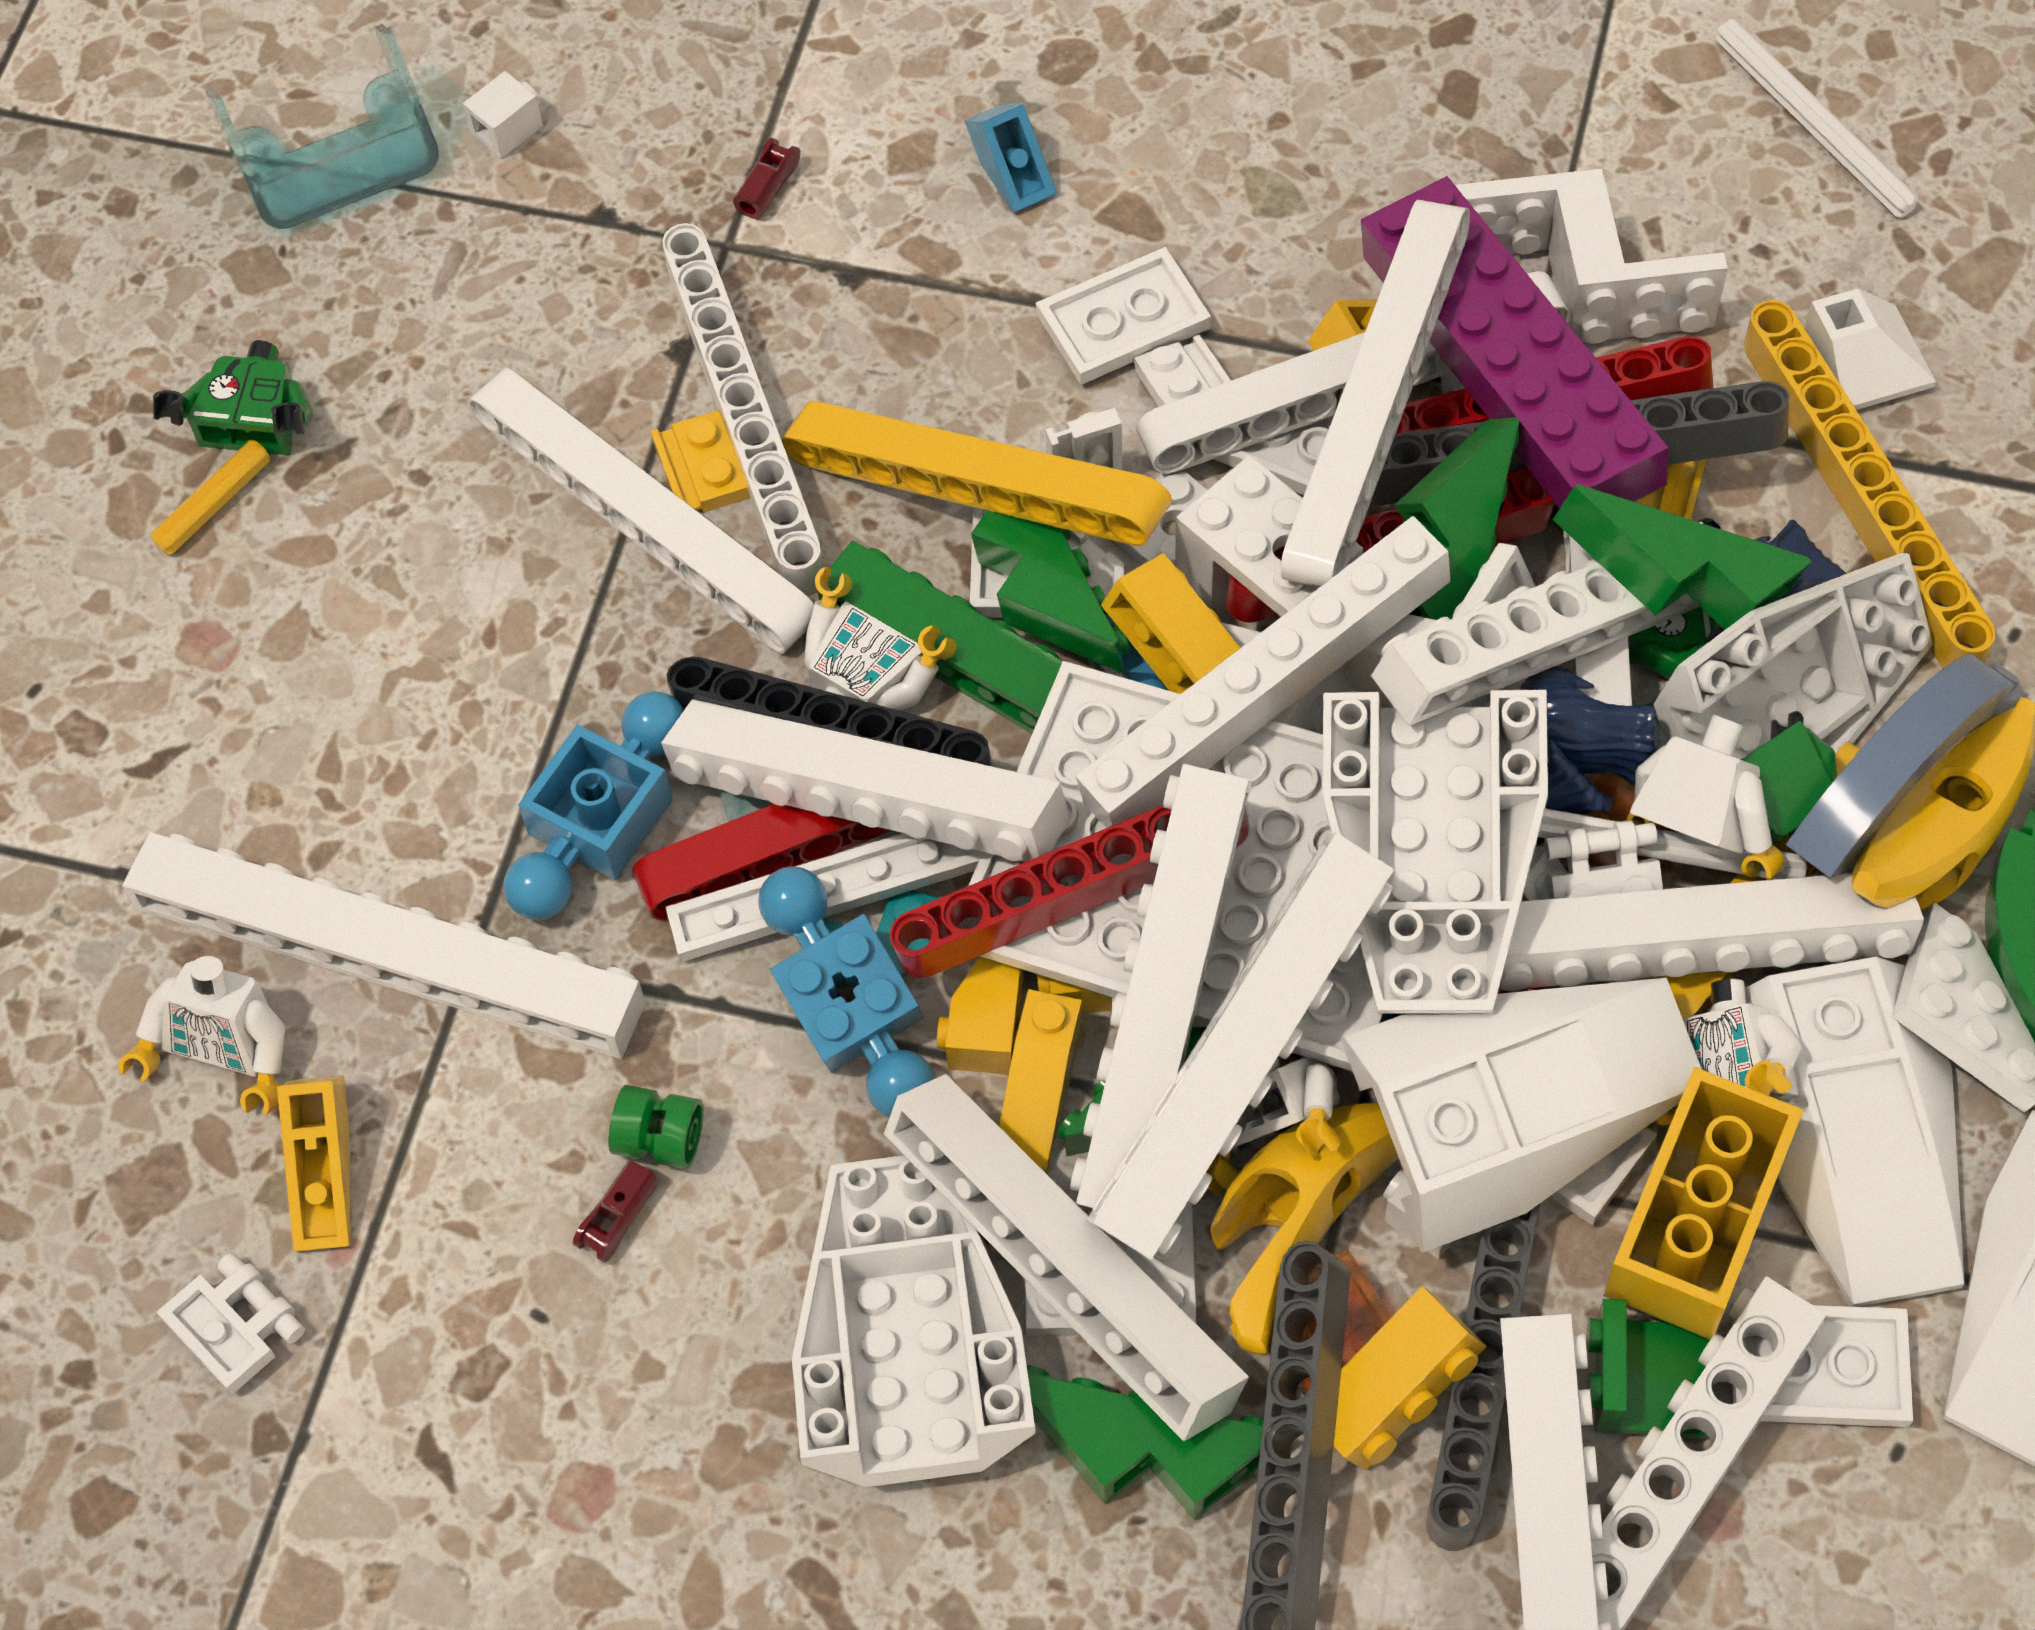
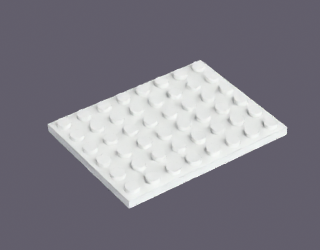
(1287, 824)

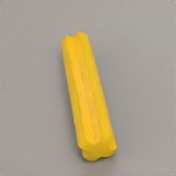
(210, 497)

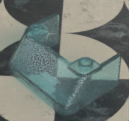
(341, 167)

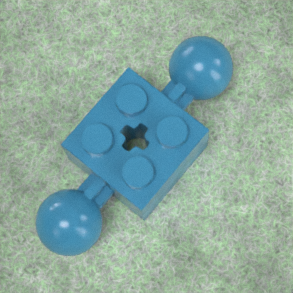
(592, 806)
(795, 905)

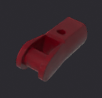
(765, 179)
(621, 1206)

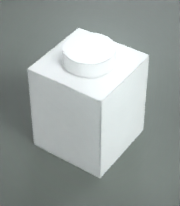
(503, 114)

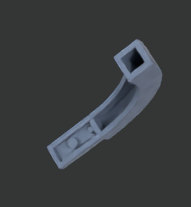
(1899, 757)

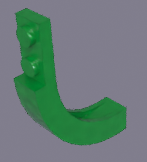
(2012, 918)

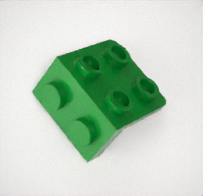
(1638, 1370)

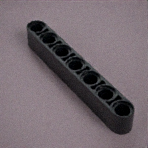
(782, 699)

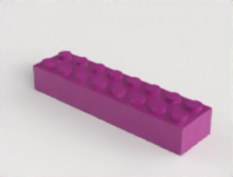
(1528, 363)

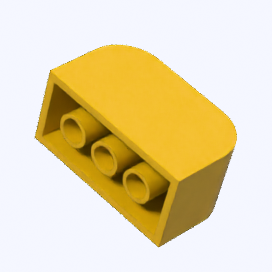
(1702, 1203)

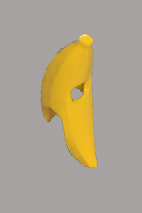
(1950, 815)
(1301, 1197)

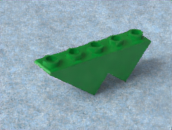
(1462, 506)
(1669, 555)
(1048, 587)
(1119, 1438)

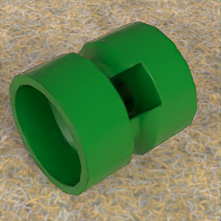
(637, 1124)

